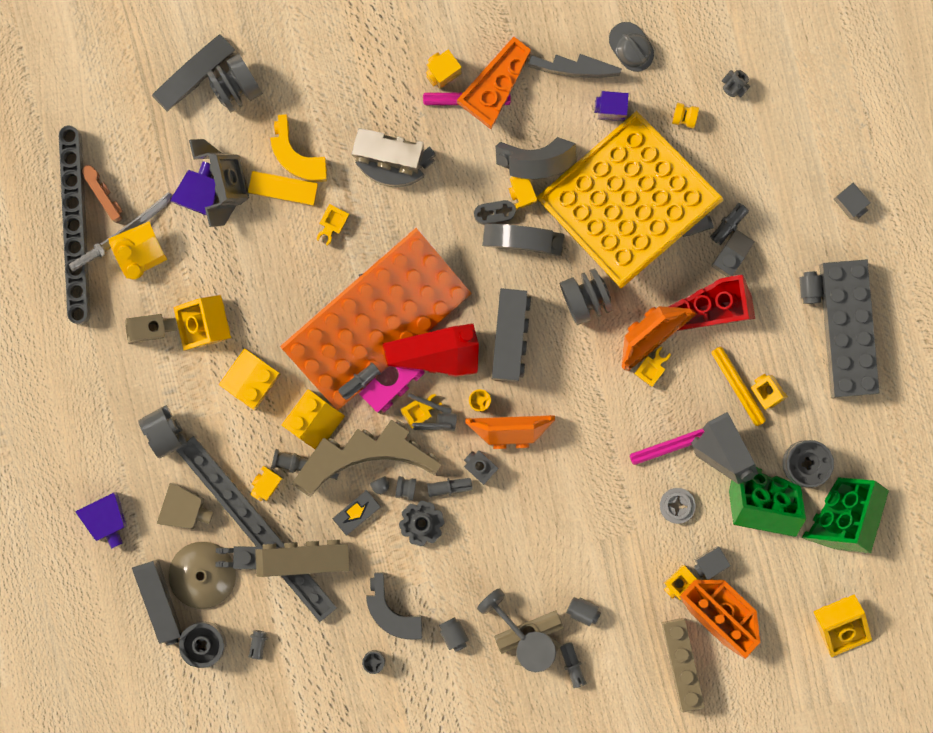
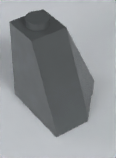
(725, 450)

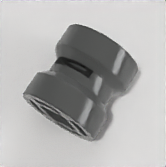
(372, 664)

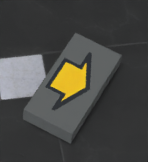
(356, 512)

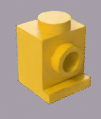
(522, 192)
(768, 400)
(265, 484)
(683, 574)

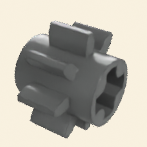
(736, 83)

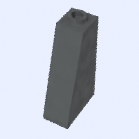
(158, 602)

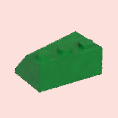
(768, 504)
(849, 516)

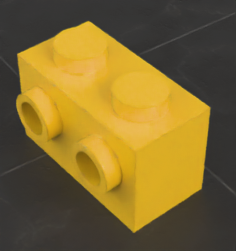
(442, 69)

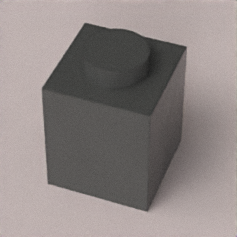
(852, 201)
(711, 563)

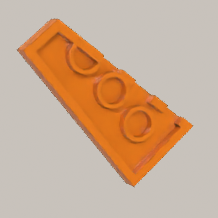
(492, 87)

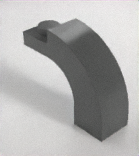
(537, 163)
(392, 177)
(523, 238)
(396, 625)

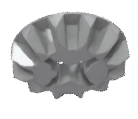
(669, 512)

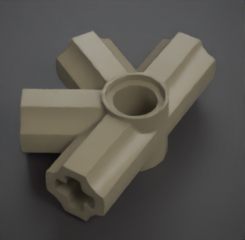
(545, 624)

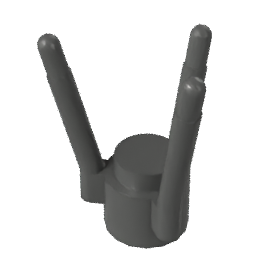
(445, 421)

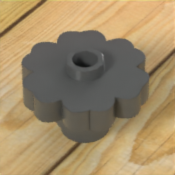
(410, 527)

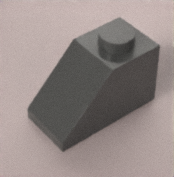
(733, 254)

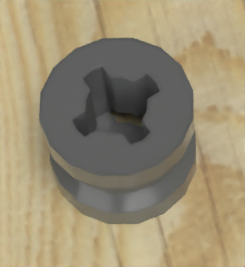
(405, 488)

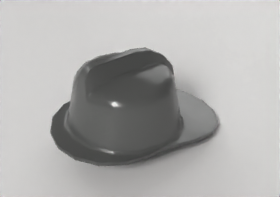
(631, 46)

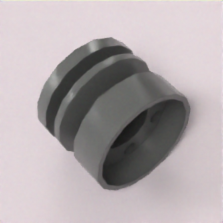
(234, 83)
(586, 296)
(817, 472)

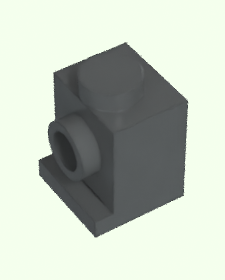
(484, 474)

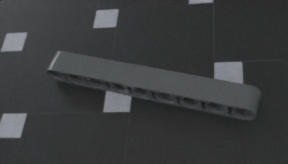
(69, 215)

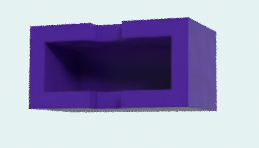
(612, 106)

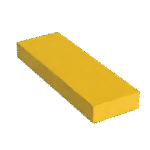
(283, 188)

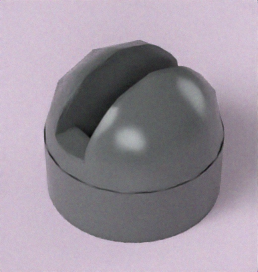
(380, 485)

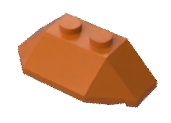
(652, 332)
(510, 430)
(723, 614)

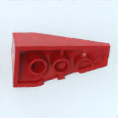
(719, 303)
(441, 351)

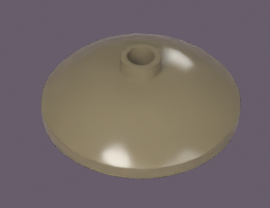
(217, 581)

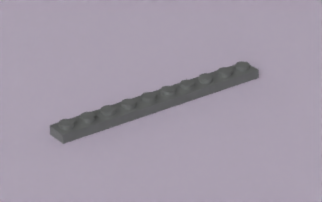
(251, 523)

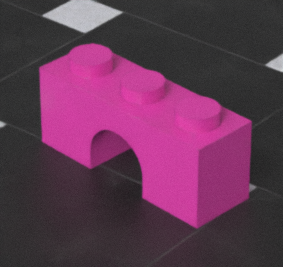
(380, 396)

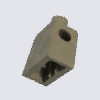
(138, 330)
(183, 508)

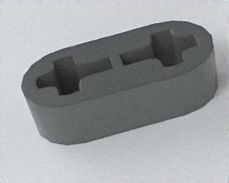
(493, 206)

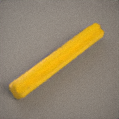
(738, 386)

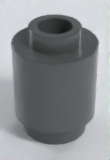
(811, 288)
(583, 611)
(453, 634)

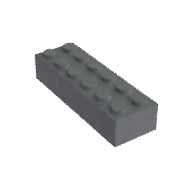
(849, 328)

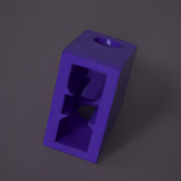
(196, 190)
(104, 519)

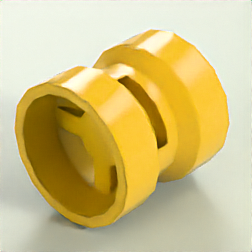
(690, 116)
(479, 400)

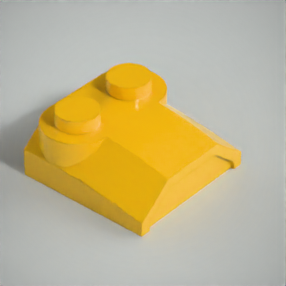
(137, 250)

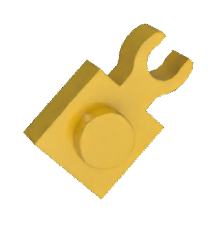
(332, 220)
(651, 369)
(417, 412)

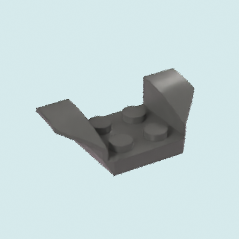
(228, 180)

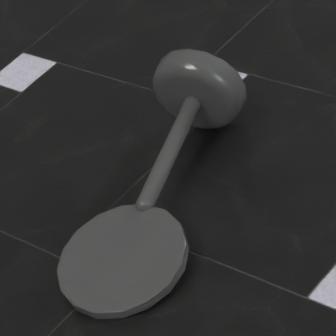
(535, 650)

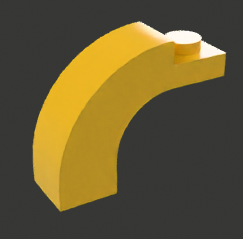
(301, 167)

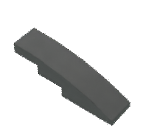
(584, 67)
(193, 72)

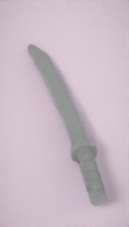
(100, 249)

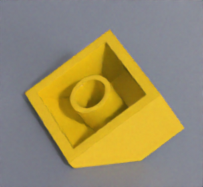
(202, 322)
(249, 379)
(312, 419)
(843, 625)

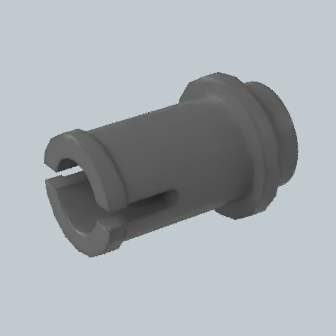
(257, 644)

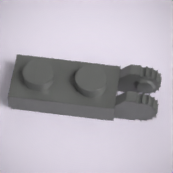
(243, 557)

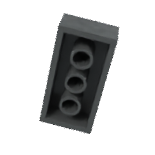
(509, 335)

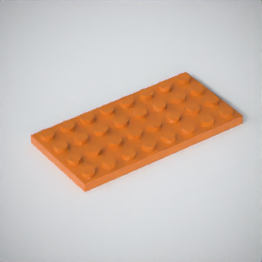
(391, 301)

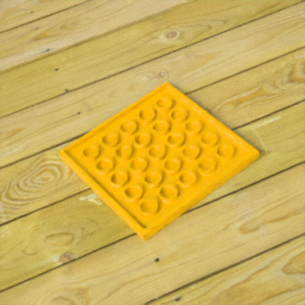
(629, 199)

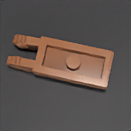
(102, 192)

